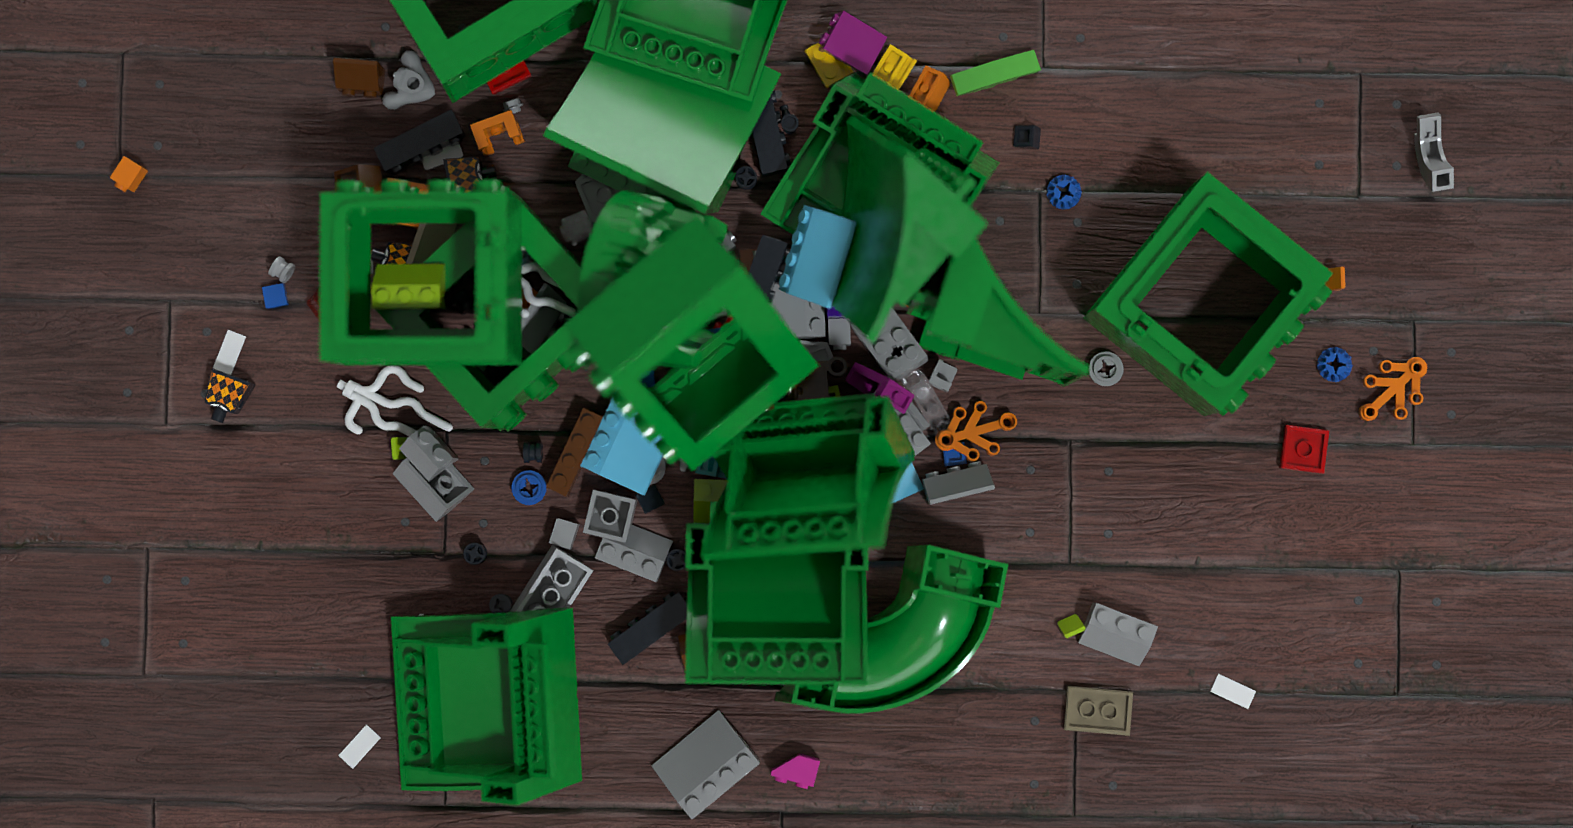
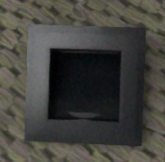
(1027, 136)
(651, 500)

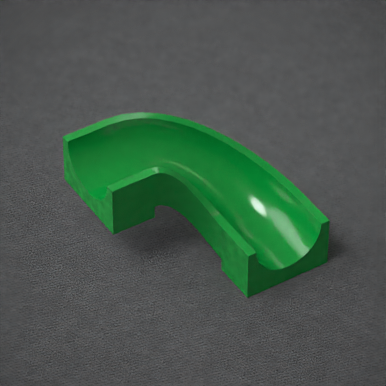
(919, 638)

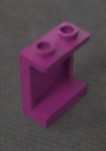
(852, 42)
(869, 381)

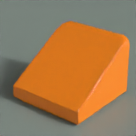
(1337, 280)

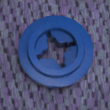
(1053, 192)
(1328, 371)
(520, 482)

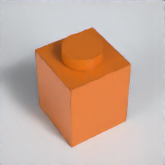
(128, 175)

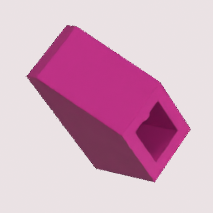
(798, 769)

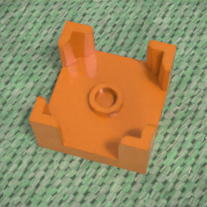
(494, 126)

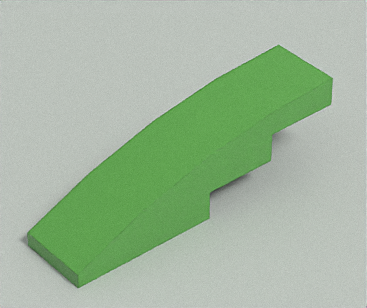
(995, 73)

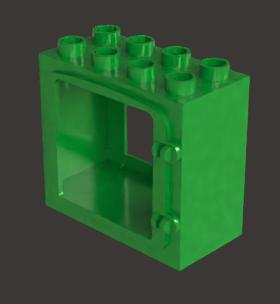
(491, 43)
(1256, 243)
(346, 274)
(658, 309)
(485, 403)

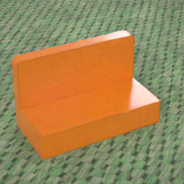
(930, 88)

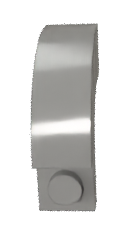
(1430, 156)

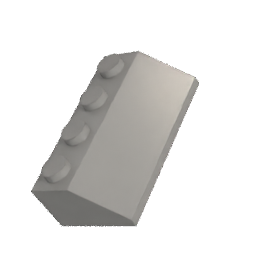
(554, 582)

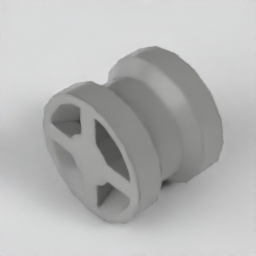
(281, 269)

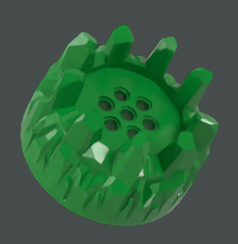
(623, 236)

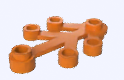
(1395, 386)
(971, 432)

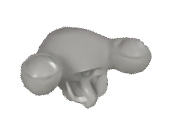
(411, 82)

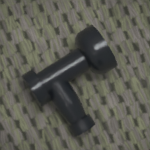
(789, 121)

